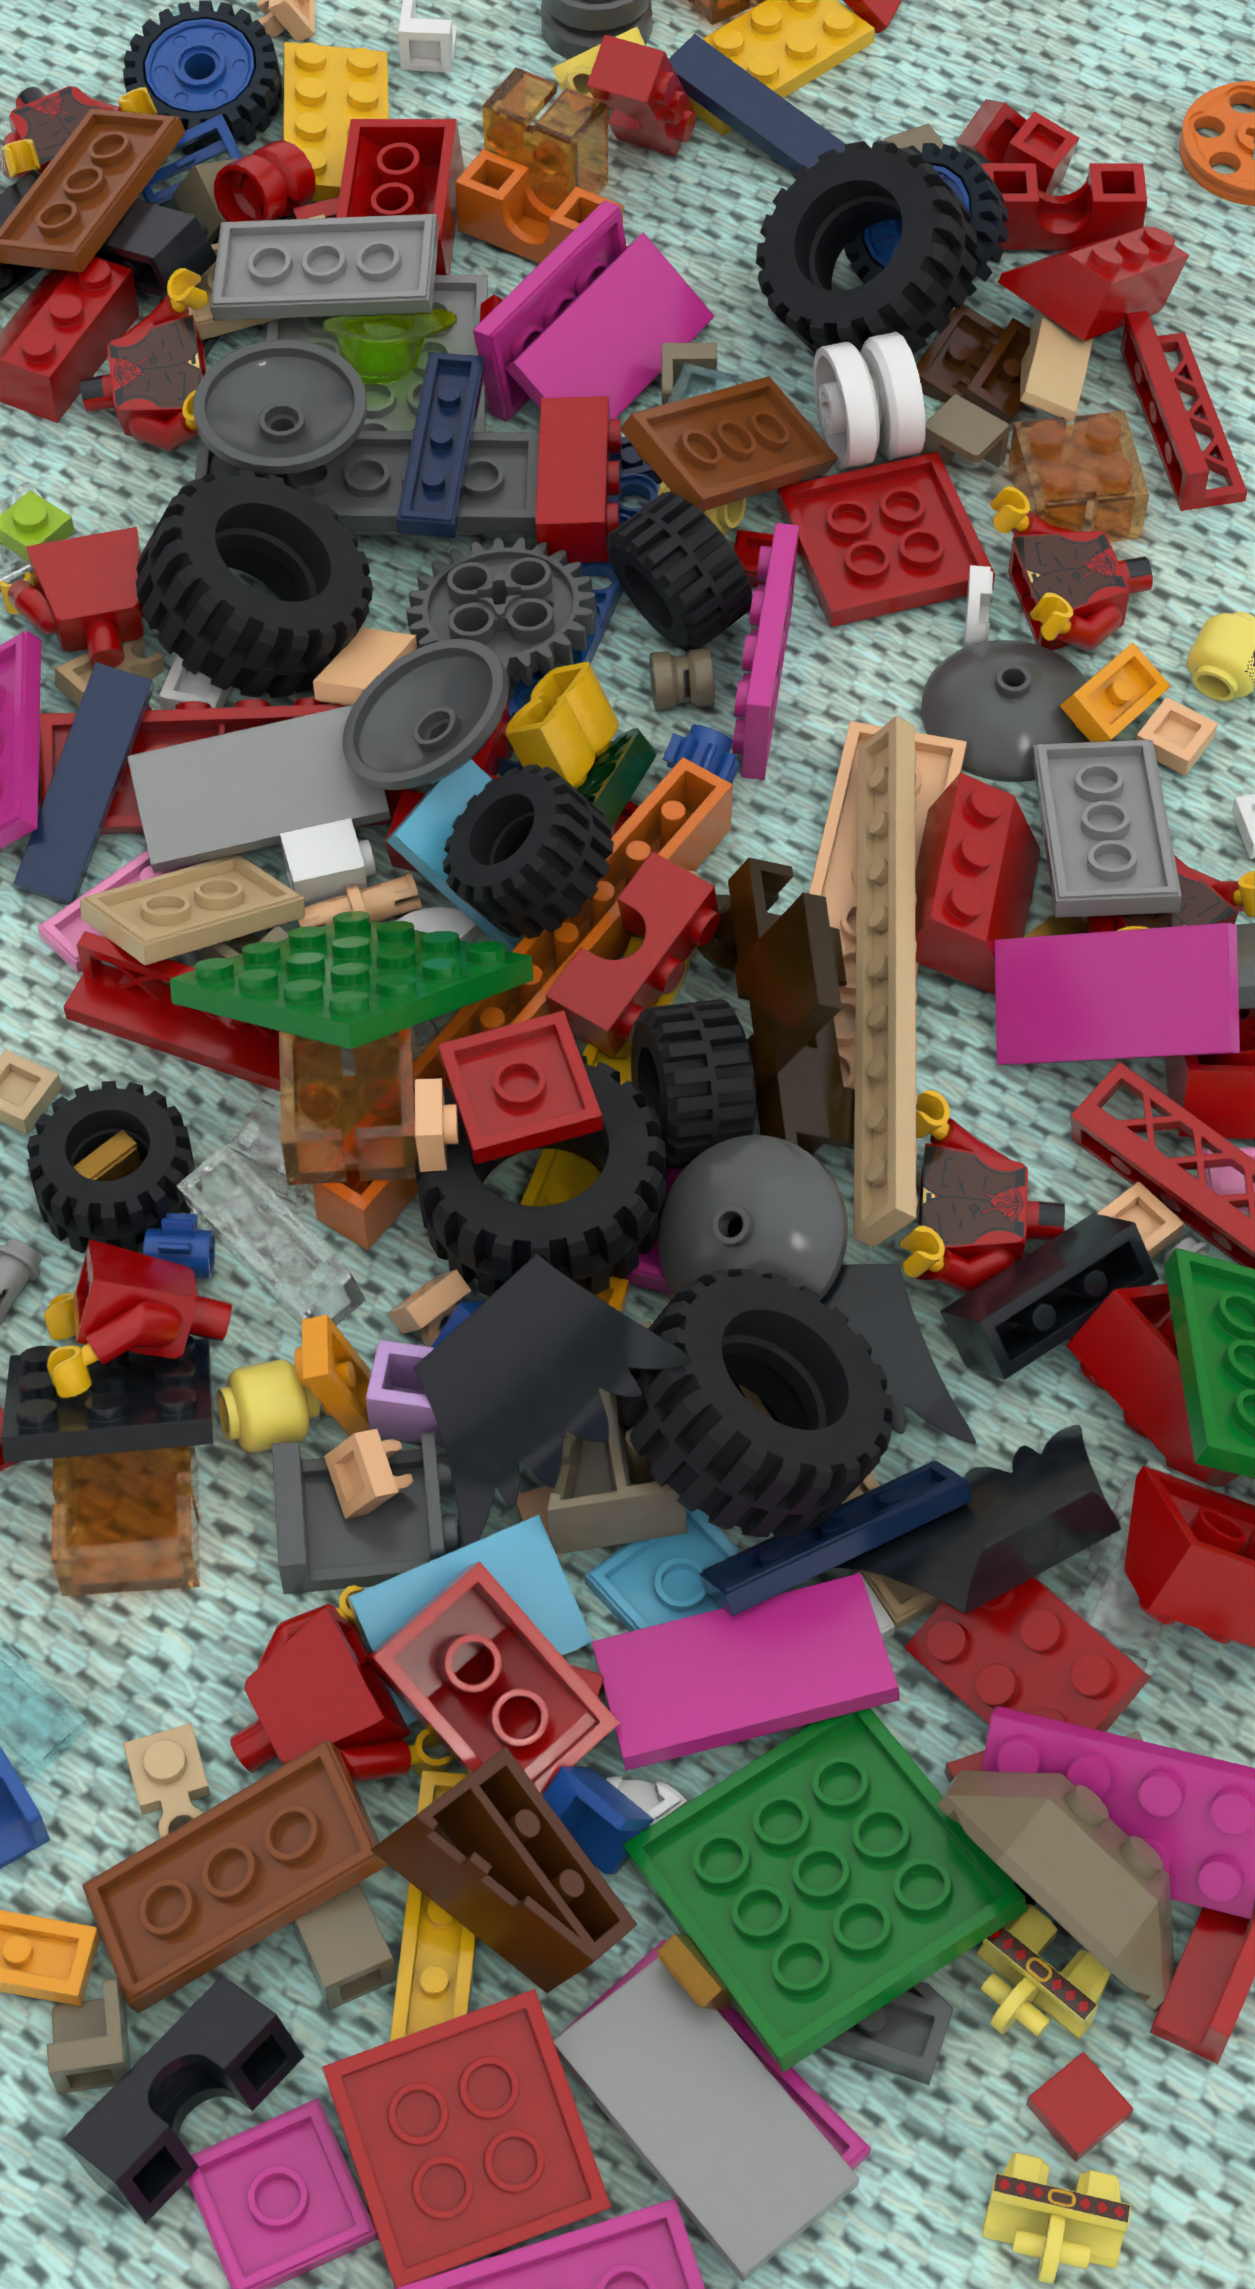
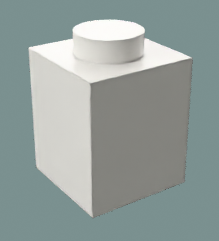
(326, 860)

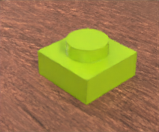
(32, 523)

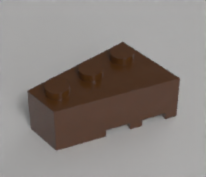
(510, 1873)

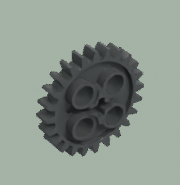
(511, 600)

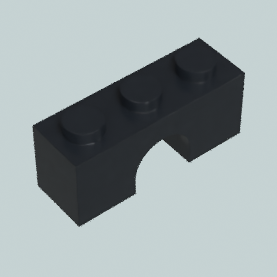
(216, 2049)

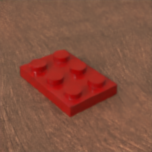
(1028, 1657)

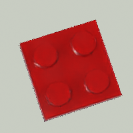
(520, 1087)

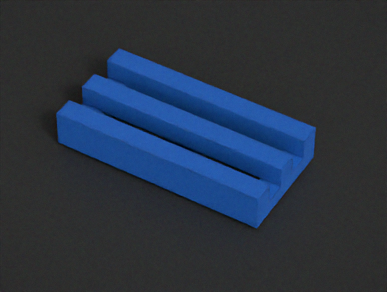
(192, 135)

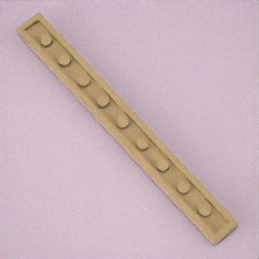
(885, 986)

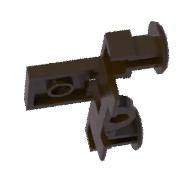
(792, 980)

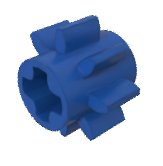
(706, 749)
(182, 1244)

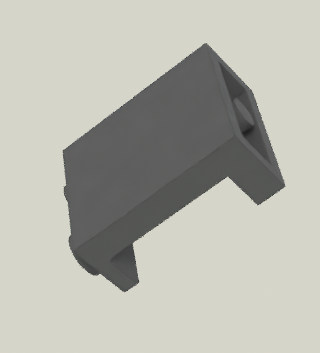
(330, 1552)

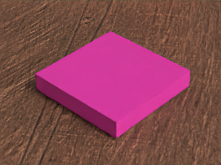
(279, 2199)

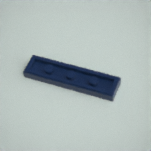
(750, 106)
(441, 445)
(84, 784)
(847, 1533)

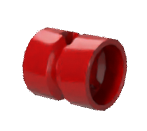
(265, 183)

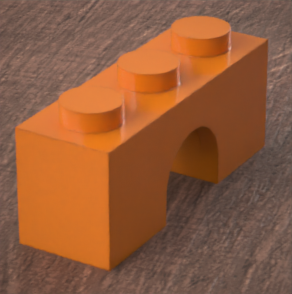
(502, 209)

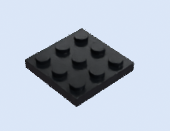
(129, 1407)

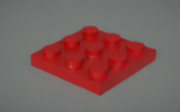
(883, 538)
(465, 2138)

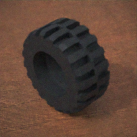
(835, 204)
(226, 625)
(581, 1237)
(794, 1358)

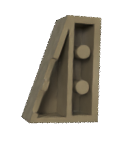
(608, 1491)

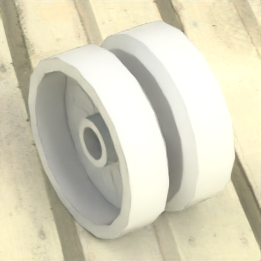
(869, 400)

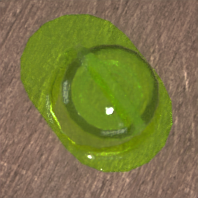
(386, 344)

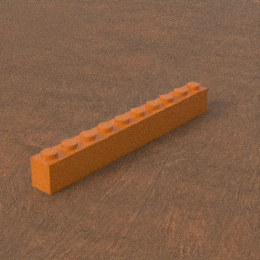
(677, 821)

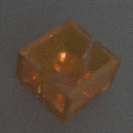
(561, 148)
(1069, 464)
(347, 1121)
(130, 1521)

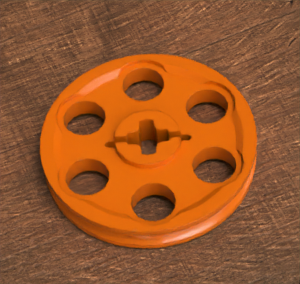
(1231, 147)

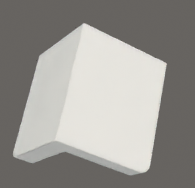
(425, 42)

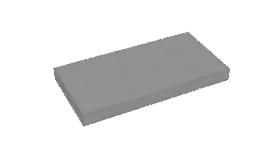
(325, 267)
(248, 788)
(1105, 829)
(705, 2118)

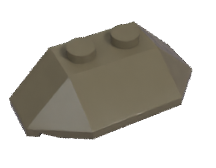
(1076, 1867)

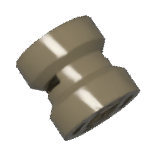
(668, 679)

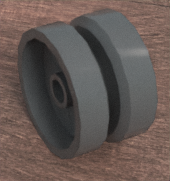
(581, 24)

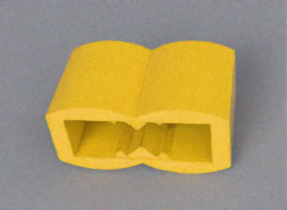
(564, 723)

